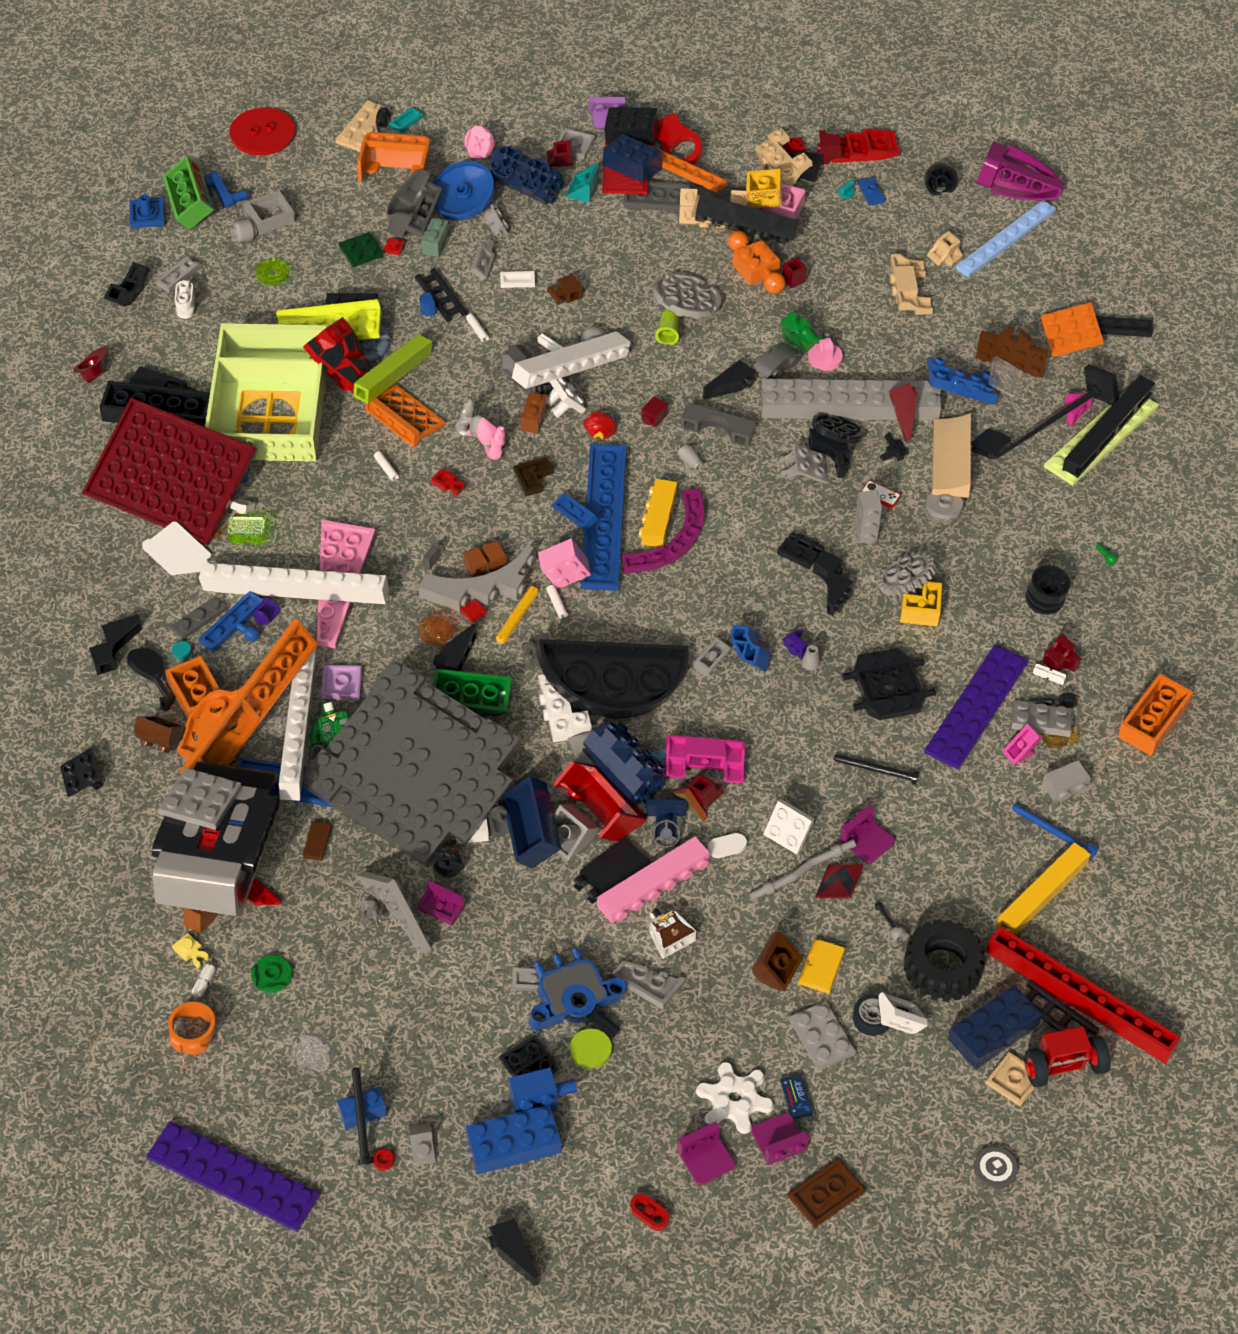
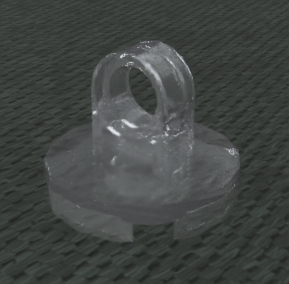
(312, 1053)

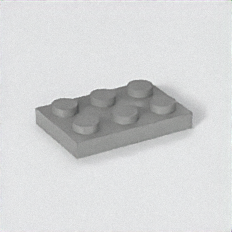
(1042, 717)
(822, 1035)

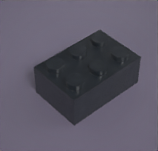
(634, 122)

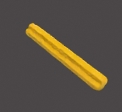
(517, 614)

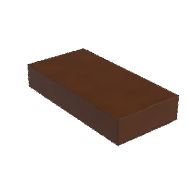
(317, 840)

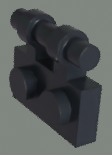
(800, 553)

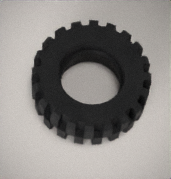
(939, 982)

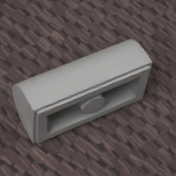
(711, 657)

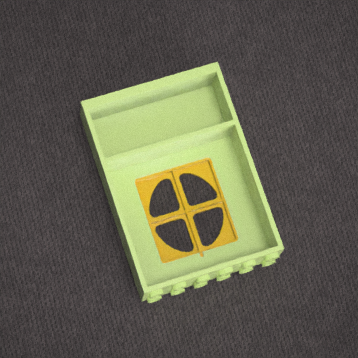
(252, 366)

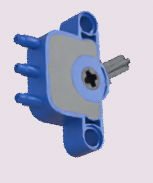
(571, 985)

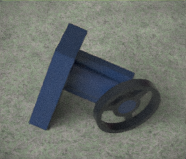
(665, 818)

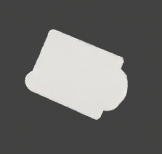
(176, 550)

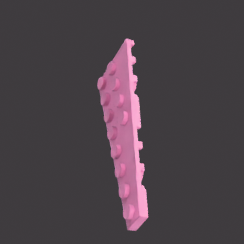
(342, 550)

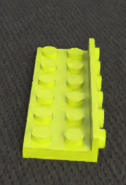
(361, 315)

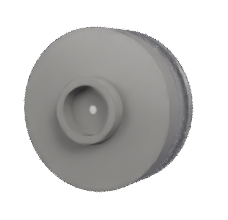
(943, 509)

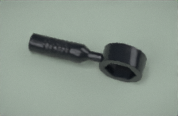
(1050, 701)

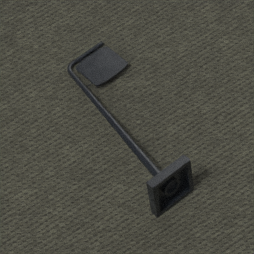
(1099, 384)

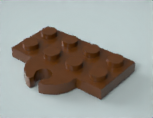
(1014, 350)

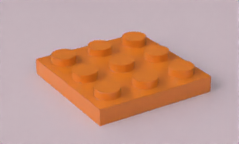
(1072, 329)

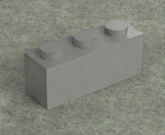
(868, 516)

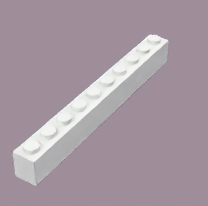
(294, 583)
(297, 731)

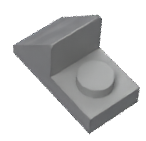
(422, 1144)

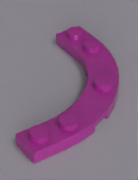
(679, 544)

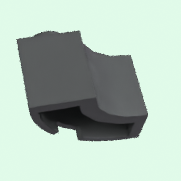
(777, 361)

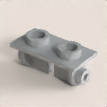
(500, 226)

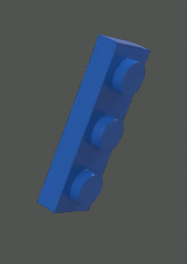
(574, 512)

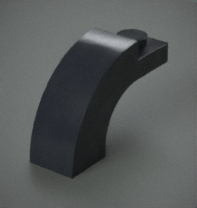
(130, 288)
(834, 449)

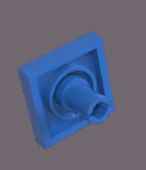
(146, 212)

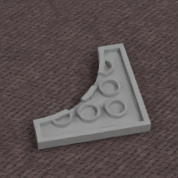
(389, 892)

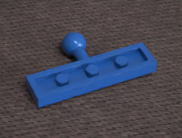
(233, 621)

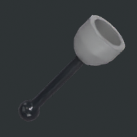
(896, 931)

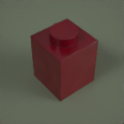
(794, 272)
(654, 412)

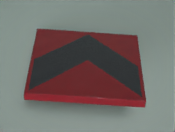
(839, 881)

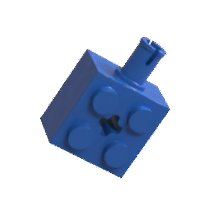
(537, 1090)

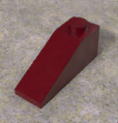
(904, 404)

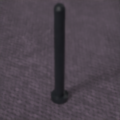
(878, 768)
(360, 1116)

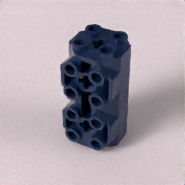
(526, 175)
(624, 763)

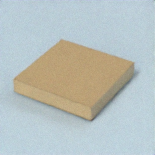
(1011, 1079)

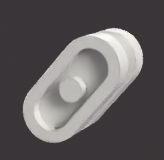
(184, 299)

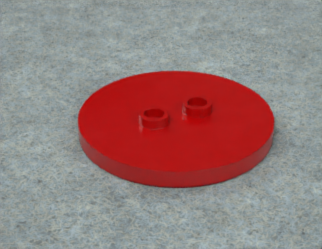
(262, 131)

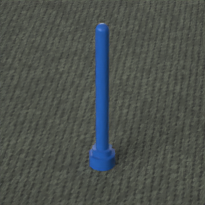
(1091, 848)

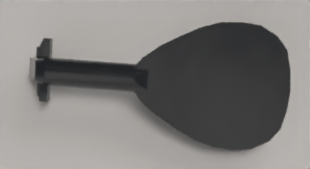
(150, 666)

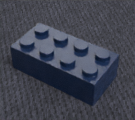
(531, 822)
(994, 1027)

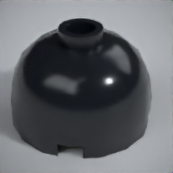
(940, 175)

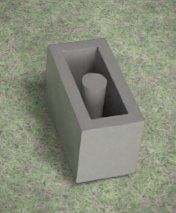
(1066, 781)

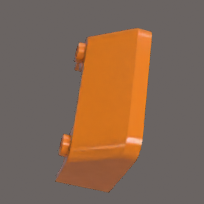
(392, 151)

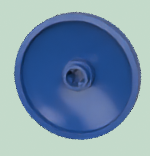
(465, 190)

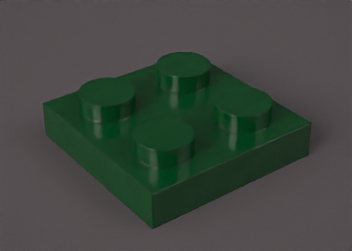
(360, 249)

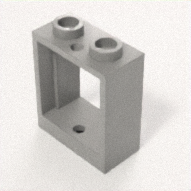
(266, 202)

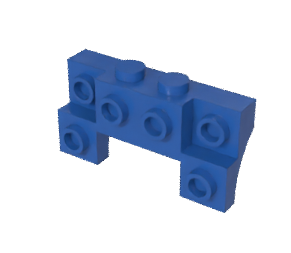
(960, 382)

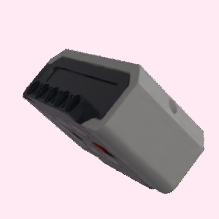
(217, 867)

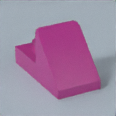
(1075, 414)
(1022, 744)

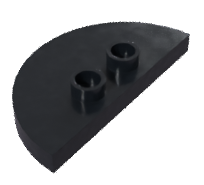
(612, 676)

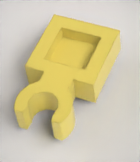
(189, 948)

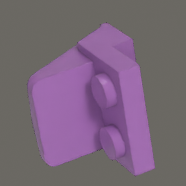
(599, 107)

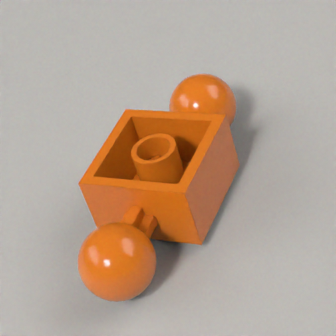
(756, 262)

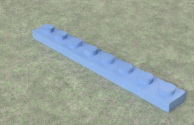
(1005, 238)

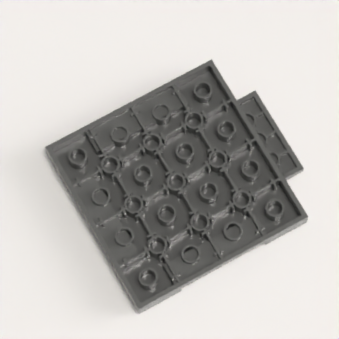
(414, 765)

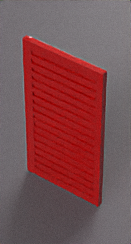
(620, 184)

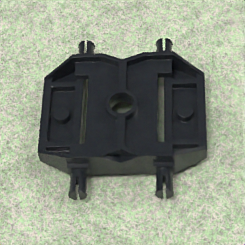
(883, 704)

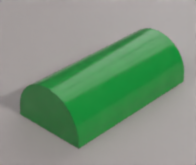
(475, 690)

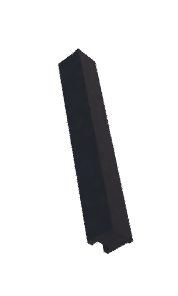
(1108, 426)

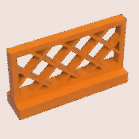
(396, 421)

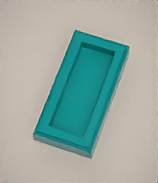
(406, 120)

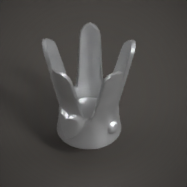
(370, 911)

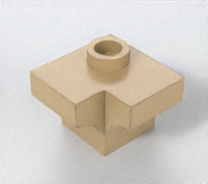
(946, 250)

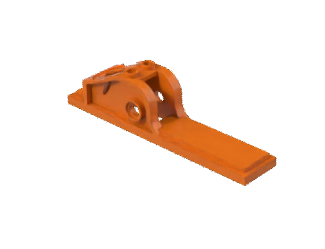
(254, 697)

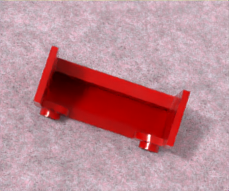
(603, 798)

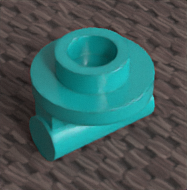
(846, 191)

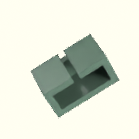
(435, 237)

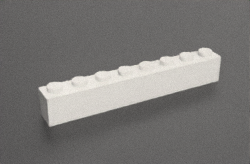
(570, 360)

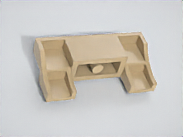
(775, 157)
(687, 202)
(905, 285)

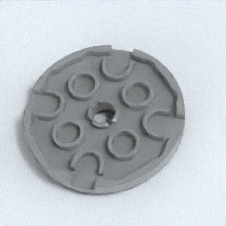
(687, 295)

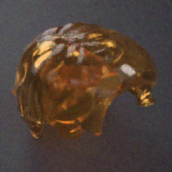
(435, 630)

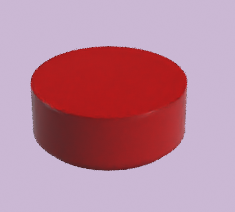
(383, 1159)

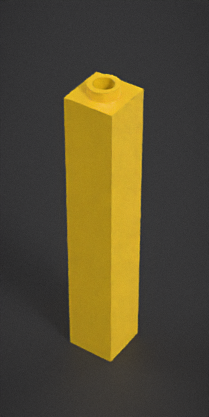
(1044, 889)

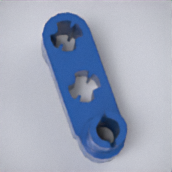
(227, 199)

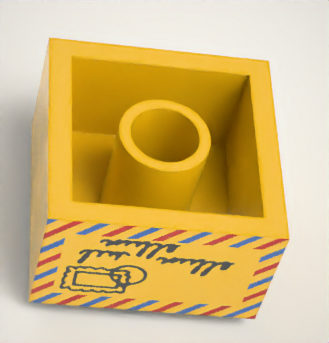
(764, 188)

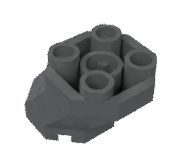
(516, 354)

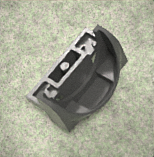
(412, 205)

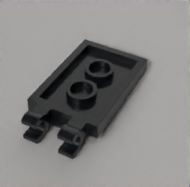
(611, 869)

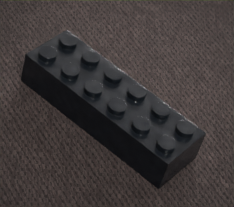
(744, 218)
(180, 402)

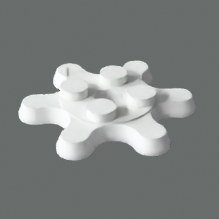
(739, 1110)

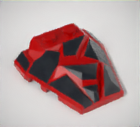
(340, 352)

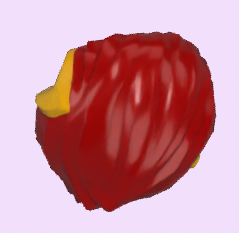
(600, 425)

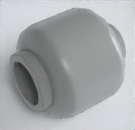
(243, 230)

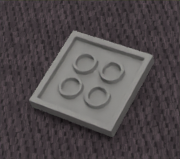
(200, 798)

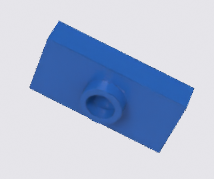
(871, 191)

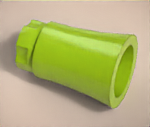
(668, 328)

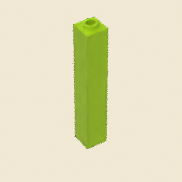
(392, 369)

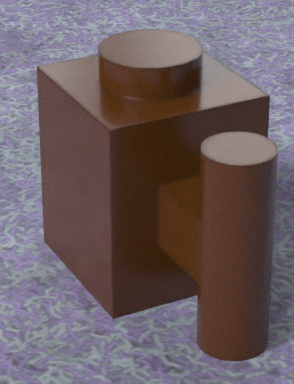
(567, 288)

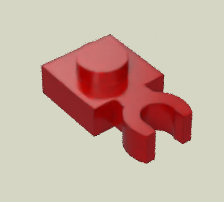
(445, 480)

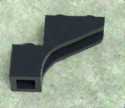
(838, 587)
(116, 636)

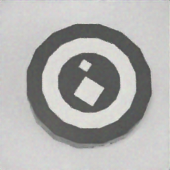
(995, 1167)

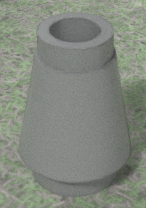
(690, 456)
(811, 658)

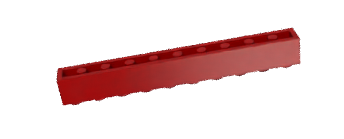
(1083, 995)

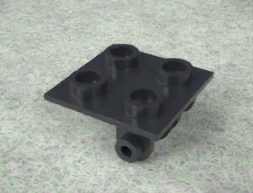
(81, 773)

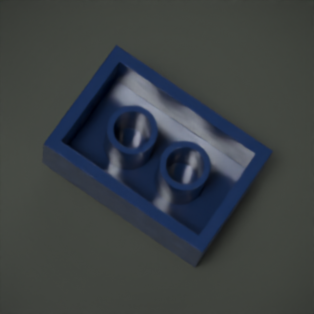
(632, 158)

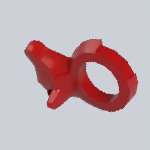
(672, 133)

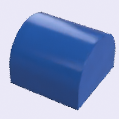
(427, 304)

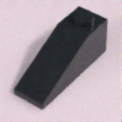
(731, 380)
(456, 651)
(512, 1249)

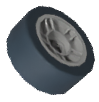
(862, 1020)

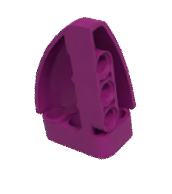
(1018, 175)

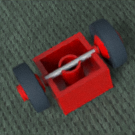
(1066, 1052)

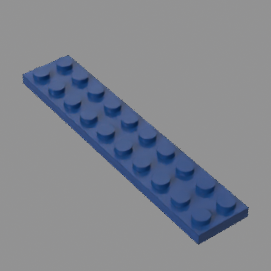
(605, 500)

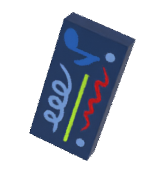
(796, 1097)

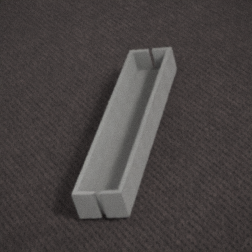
(843, 398)

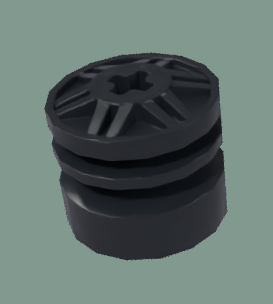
(1047, 590)

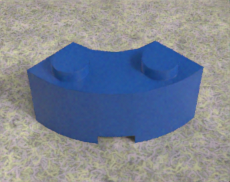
(748, 647)

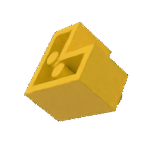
(923, 608)

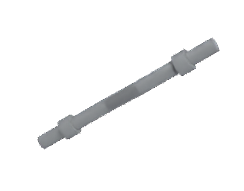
(835, 851)

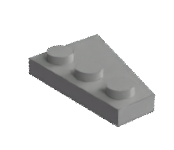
(652, 986)

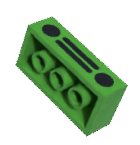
(188, 192)

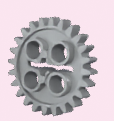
(906, 574)

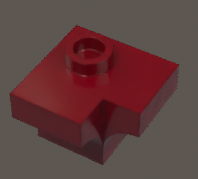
(829, 146)
(560, 154)
(1062, 655)
(705, 791)

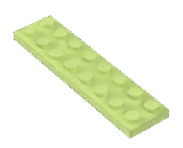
(1056, 462)

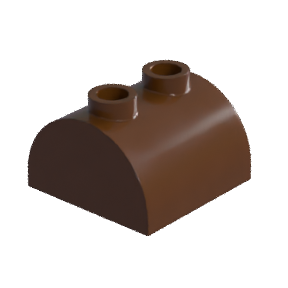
(159, 732)
(777, 962)

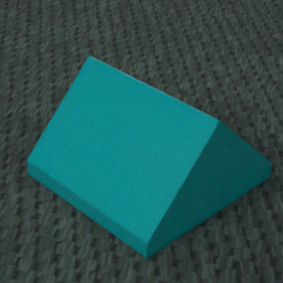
(584, 184)

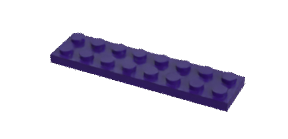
(976, 707)
(233, 1176)

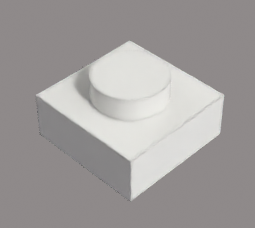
(242, 506)

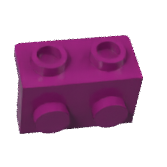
(441, 903)

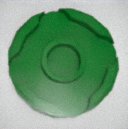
(271, 980)

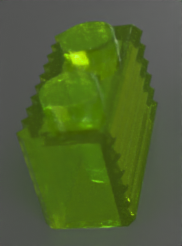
(247, 530)

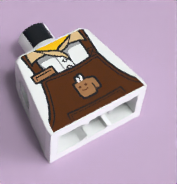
(670, 932)

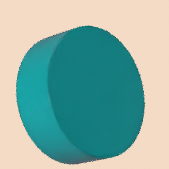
(181, 650)

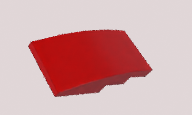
(867, 146)

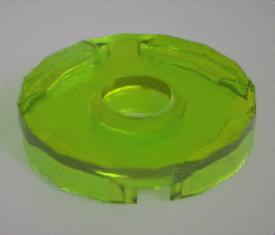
(276, 279)

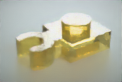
(1056, 741)

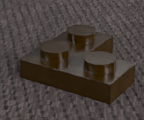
(529, 472)

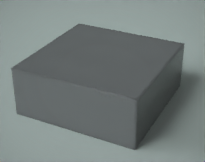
(431, 557)

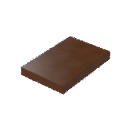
(826, 1193)

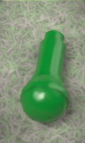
(1110, 558)

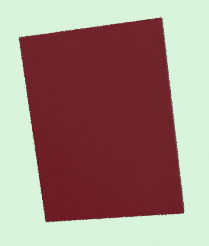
(169, 470)

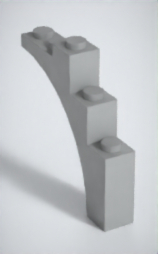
(485, 588)

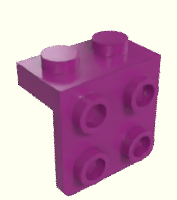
(869, 836)
(779, 1138)
(705, 1153)

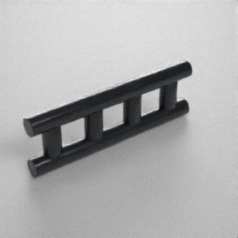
(459, 308)
(1055, 1002)

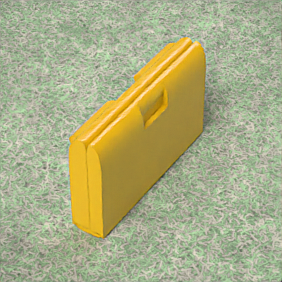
(821, 966)

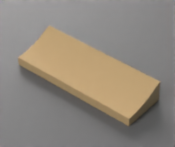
(952, 456)

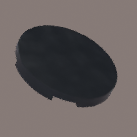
(837, 429)

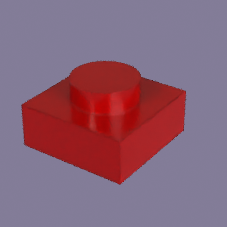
(394, 246)

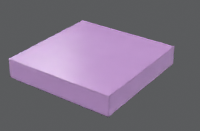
(341, 682)

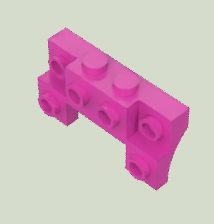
(704, 754)

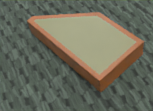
(691, 803)

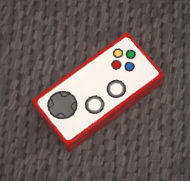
(887, 496)

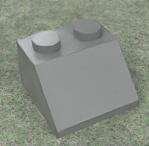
(574, 830)

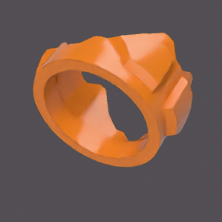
(192, 1010)

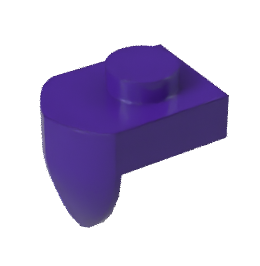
(266, 612)
(795, 644)

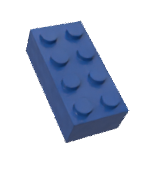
(513, 1139)

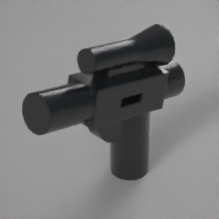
(894, 448)

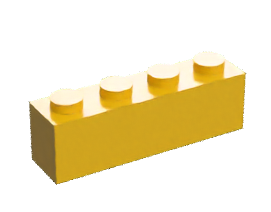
(659, 513)

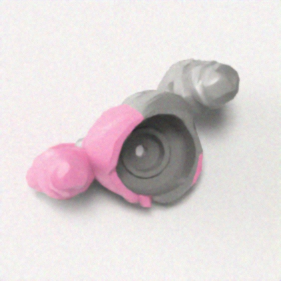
(485, 430)

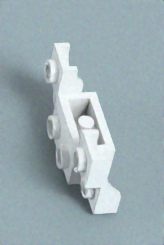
(559, 713)

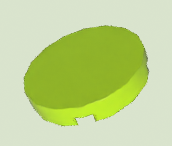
(590, 1048)

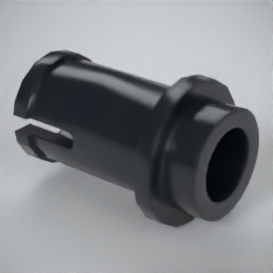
(383, 114)

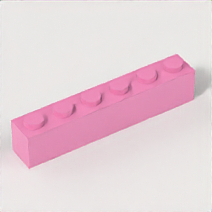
(653, 880)

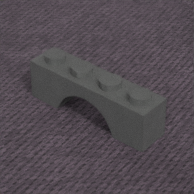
(699, 417)

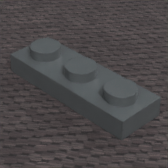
(199, 617)

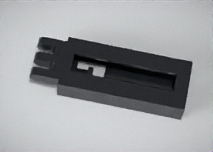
(150, 377)

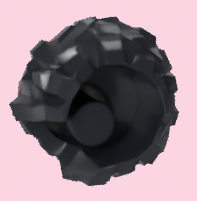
(448, 862)

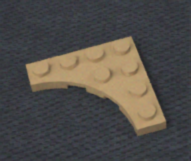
(362, 123)

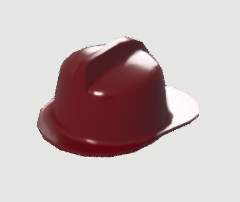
(92, 365)

